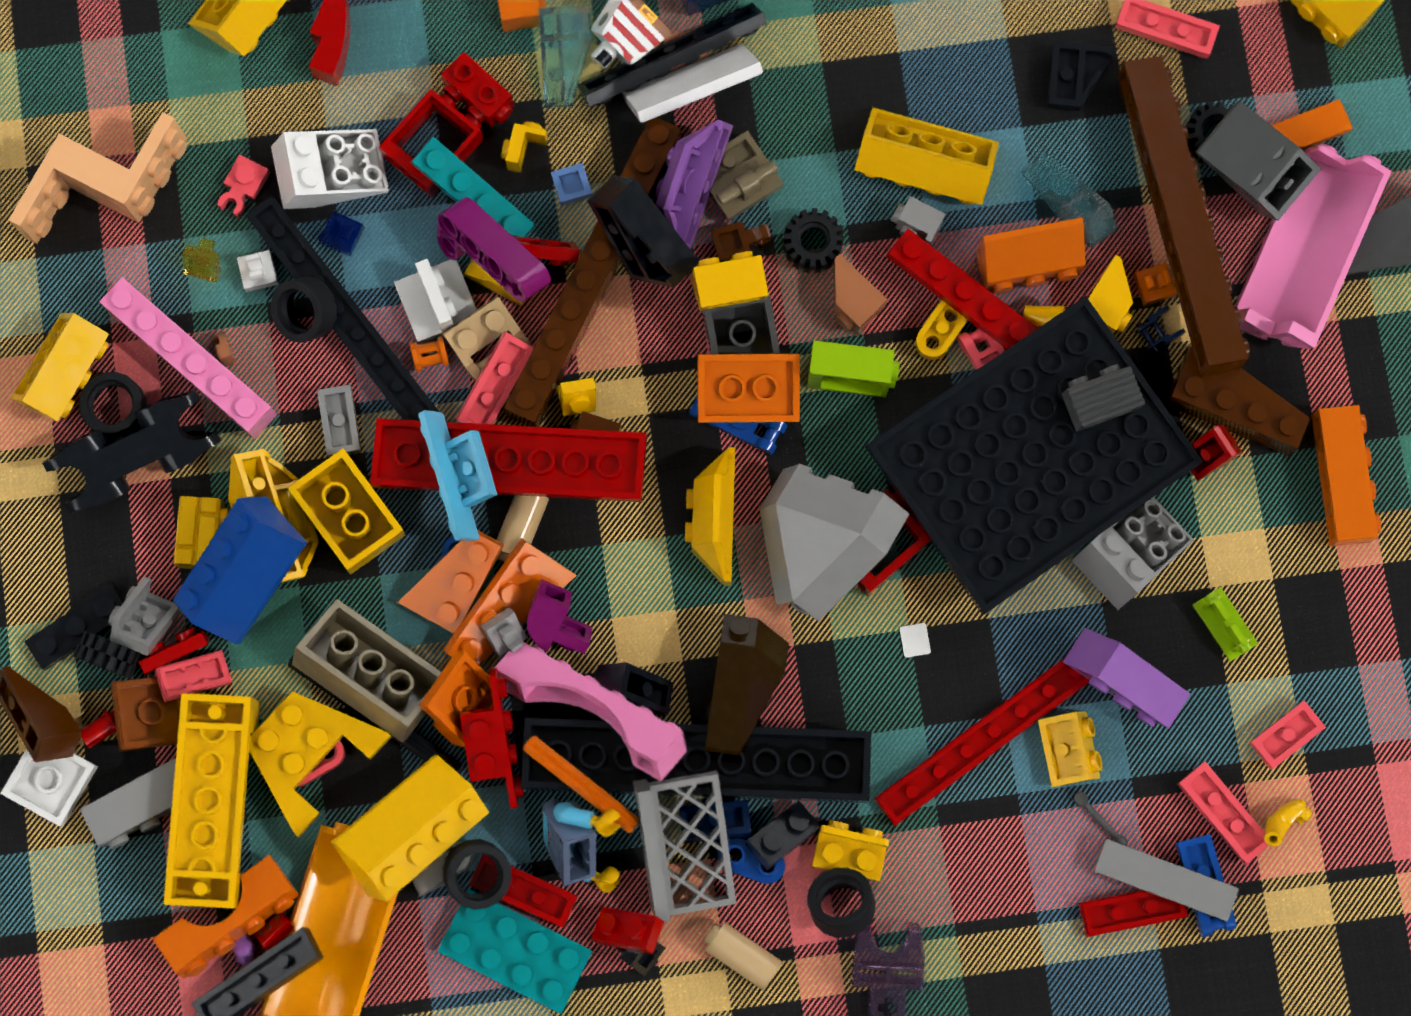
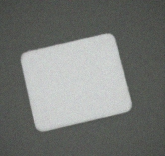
(915, 640)

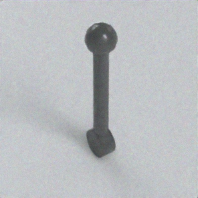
(1081, 799)

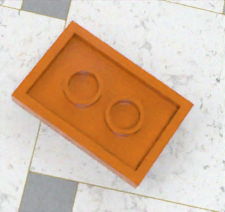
(748, 387)

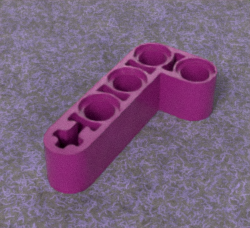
(472, 231)

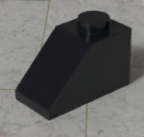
(637, 686)

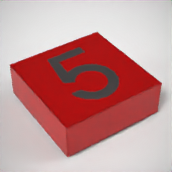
(274, 930)

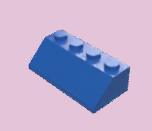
(240, 569)

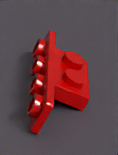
(488, 742)

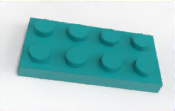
(516, 953)

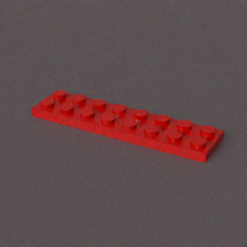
(521, 460)

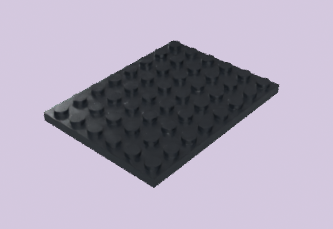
(1007, 476)

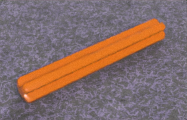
(579, 782)

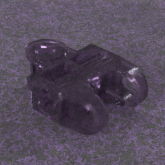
(888, 985)

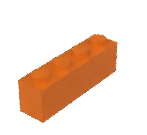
(1345, 475)

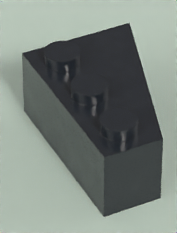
(641, 233)

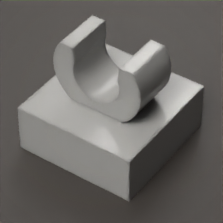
(504, 632)

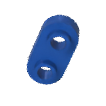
(750, 866)

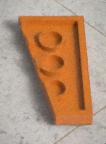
(511, 588)

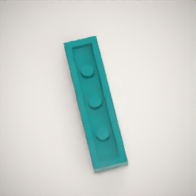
(461, 181)

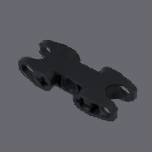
(108, 462)

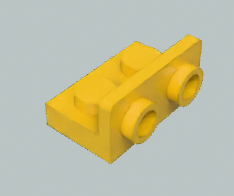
(1070, 748)
(848, 849)

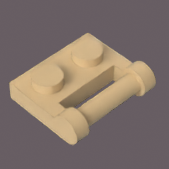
(478, 331)

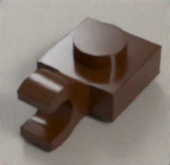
(735, 239)

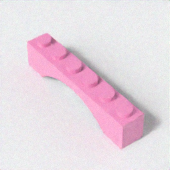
(188, 358)
(536, 677)

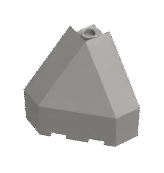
(824, 537)

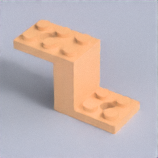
(99, 178)

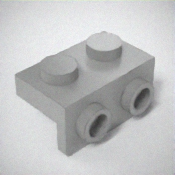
(142, 618)

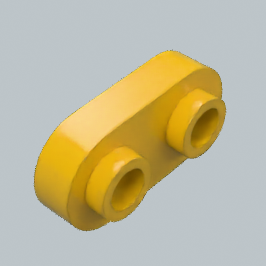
(940, 330)

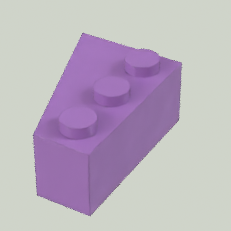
(1127, 677)

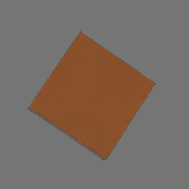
(143, 716)

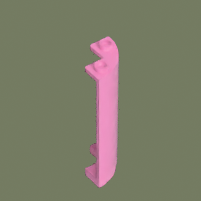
(1311, 250)

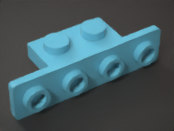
(460, 472)

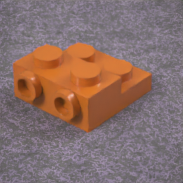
(457, 689)

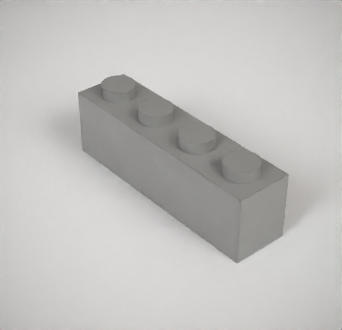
(131, 807)

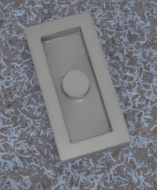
(339, 420)

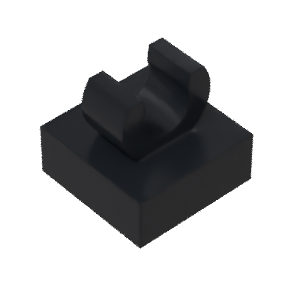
(641, 961)

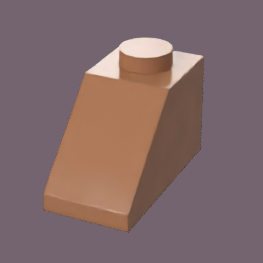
(854, 297)

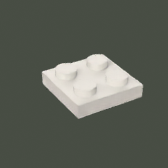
(49, 786)

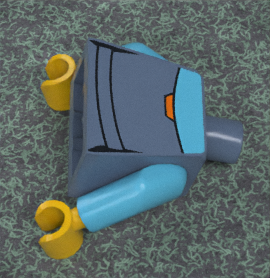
(572, 842)

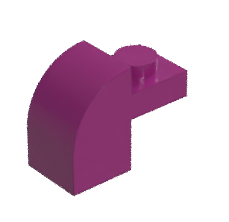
(549, 621)

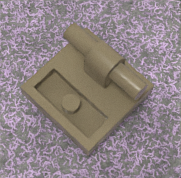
(743, 177)

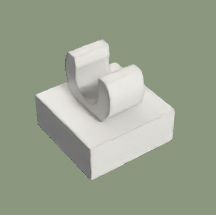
(257, 271)

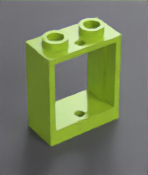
(852, 369)

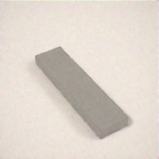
(1167, 879)

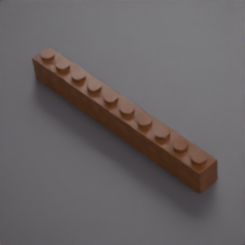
(1182, 217)
(585, 288)

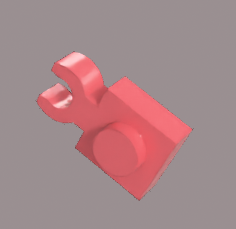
(244, 181)

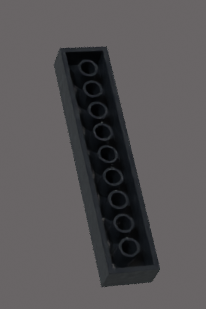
(771, 765)

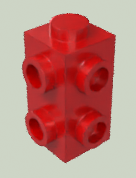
(477, 90)

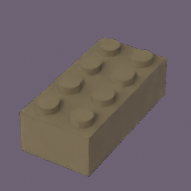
(366, 669)

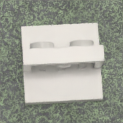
(435, 298)

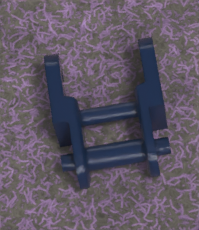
(1165, 339)

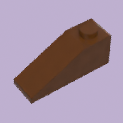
(38, 718)

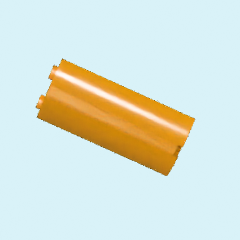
(347, 931)

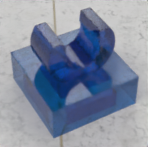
(341, 233)

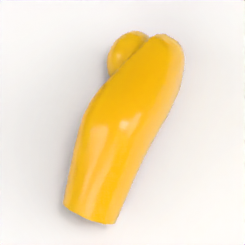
(1281, 820)

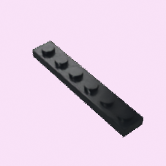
(679, 51)

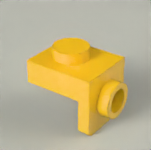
(514, 149)
(577, 396)

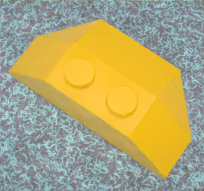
(260, 475)
(713, 516)

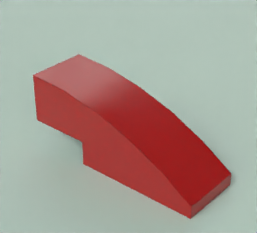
(332, 36)

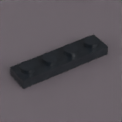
(261, 976)

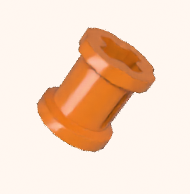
(439, 358)

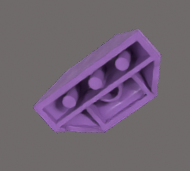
(691, 177)

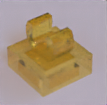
(202, 261)

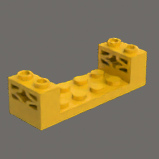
(209, 800)

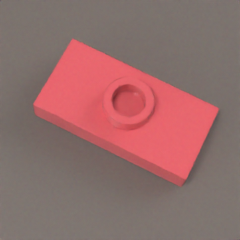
(193, 676)

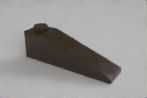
(747, 673)

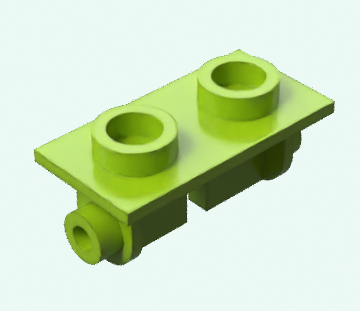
(1225, 624)

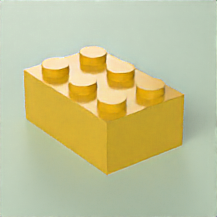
(346, 511)

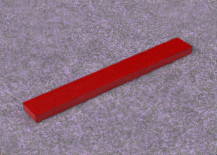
(979, 742)

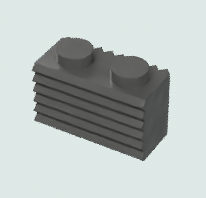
(1102, 397)

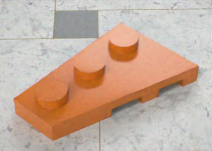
(454, 582)

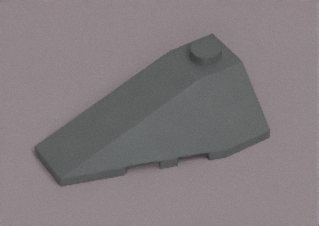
(1385, 240)

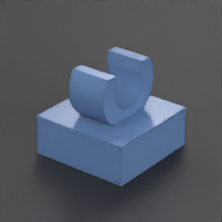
(571, 184)

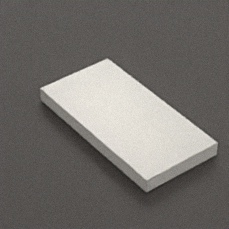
(693, 82)

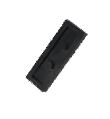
(63, 635)

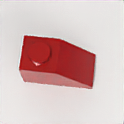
(1216, 450)

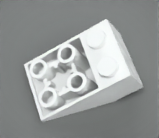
(328, 167)

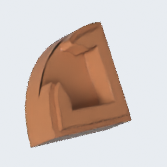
(223, 349)

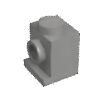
(919, 218)

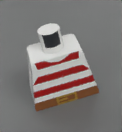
(626, 32)

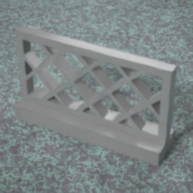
(654, 843)

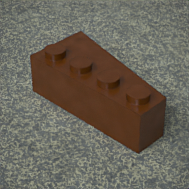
(1239, 404)

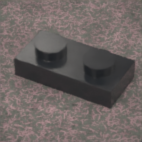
(783, 835)

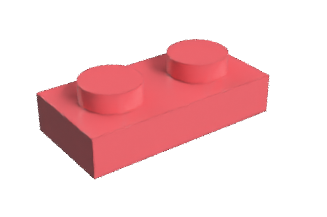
(1287, 735)

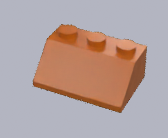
(1032, 255)

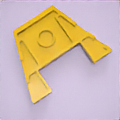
(296, 741)

